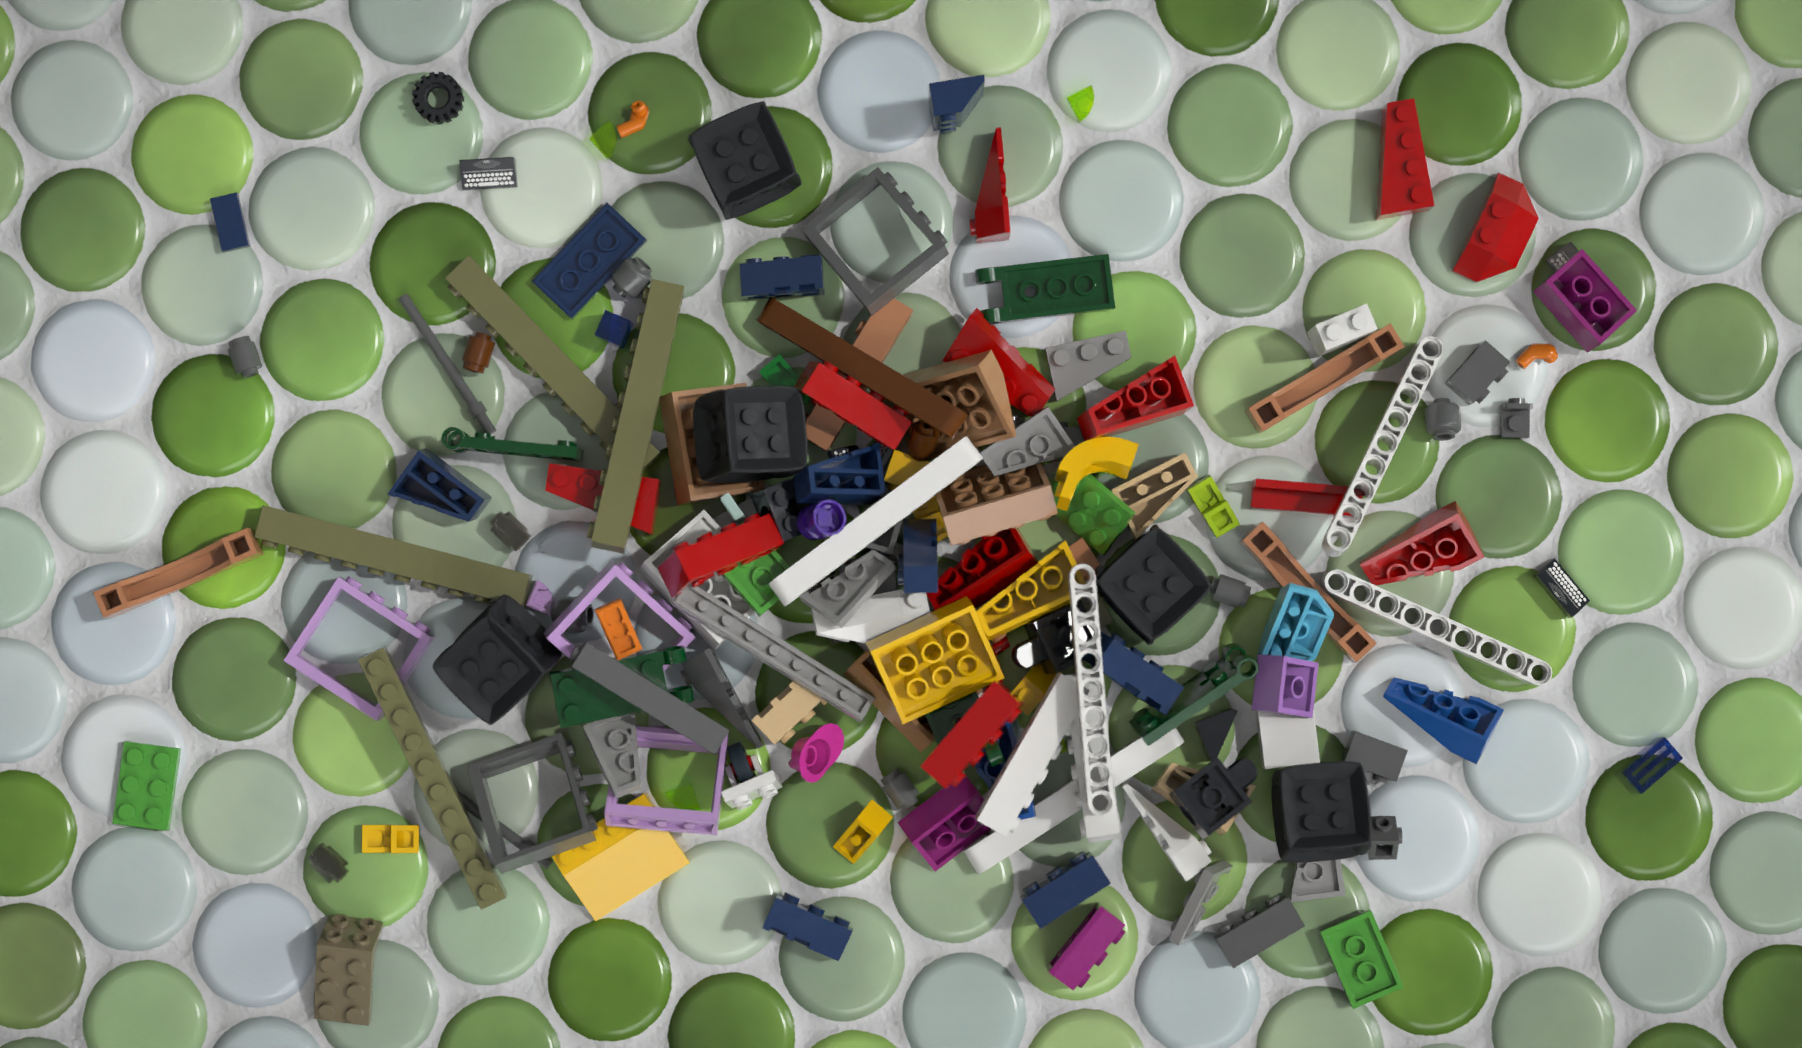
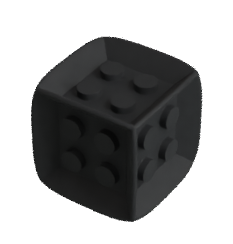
(745, 160)
(750, 434)
(1152, 584)
(497, 660)
(1321, 811)

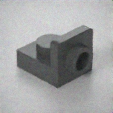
(1515, 418)

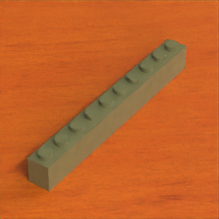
(538, 351)
(637, 416)
(390, 555)
(433, 777)

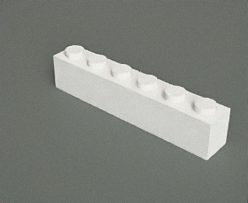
(1030, 756)
(1094, 826)

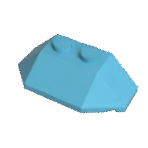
(1296, 624)

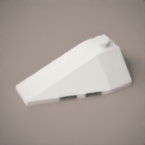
(876, 617)
(1179, 845)

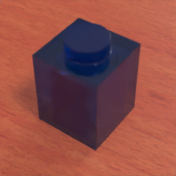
(614, 329)

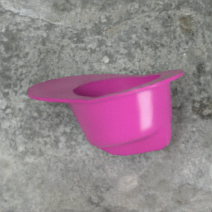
(817, 753)

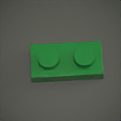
(781, 374)

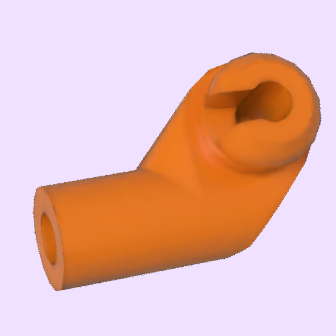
(637, 119)
(1537, 351)

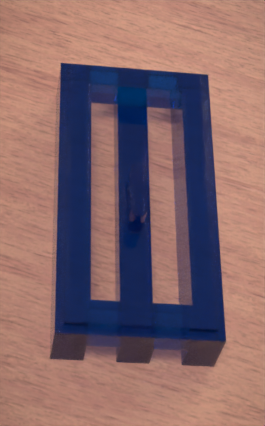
(1644, 757)

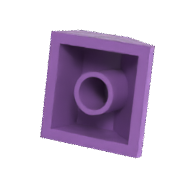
(1285, 686)

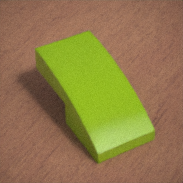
(1212, 506)

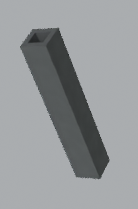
(648, 697)

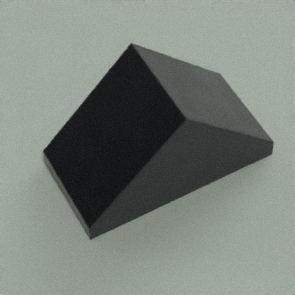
(1214, 731)

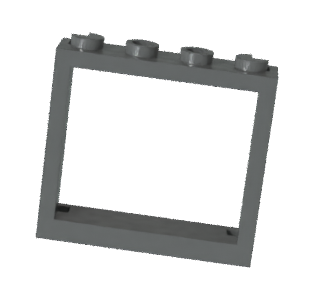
(906, 276)
(516, 758)

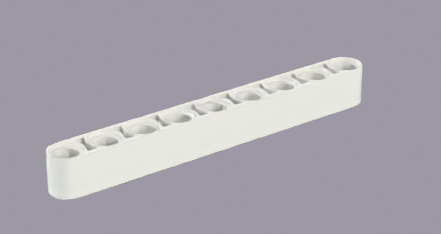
(1391, 436)
(875, 521)
(1449, 628)
(1097, 702)
(1063, 804)

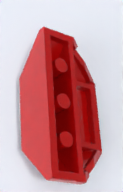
(1498, 231)

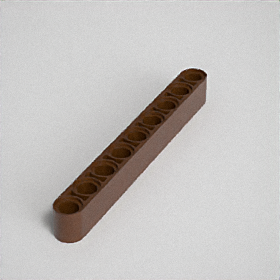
(862, 367)

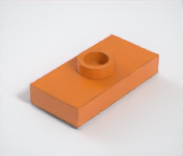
(618, 629)

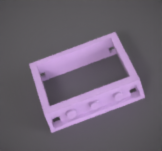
(594, 588)
(375, 602)
(667, 818)

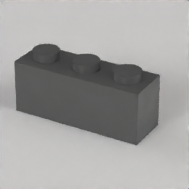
(1258, 930)

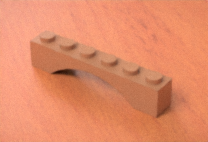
(1324, 378)
(1285, 569)
(177, 575)

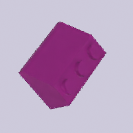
(1585, 301)
(945, 823)
(1086, 947)

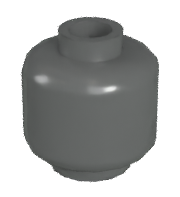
(631, 277)
(1442, 419)
(581, 622)

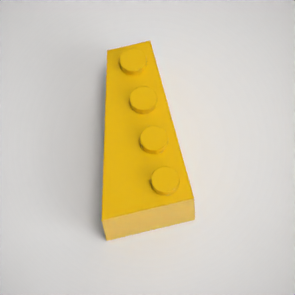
(1031, 595)

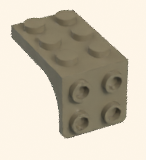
(346, 969)

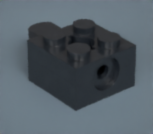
(782, 505)
(1050, 641)
(1215, 794)

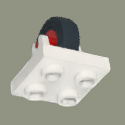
(751, 787)

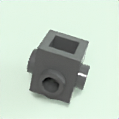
(1385, 838)

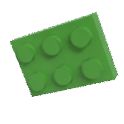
(1095, 513)
(753, 579)
(146, 785)
(1361, 959)

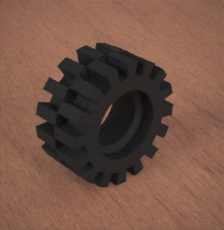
(422, 92)

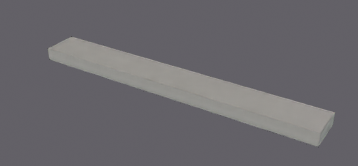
(774, 652)

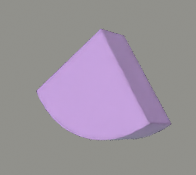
(541, 598)

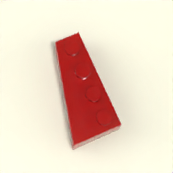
(1403, 169)
(1024, 383)
(1143, 402)
(853, 404)
(582, 486)
(719, 552)
(985, 569)
(972, 734)

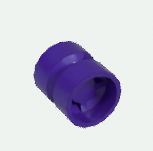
(821, 520)

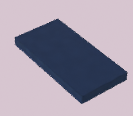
(589, 260)

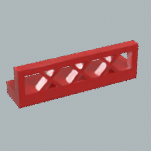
(1298, 496)

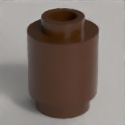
(478, 352)
(922, 441)

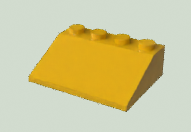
(935, 660)
(620, 864)

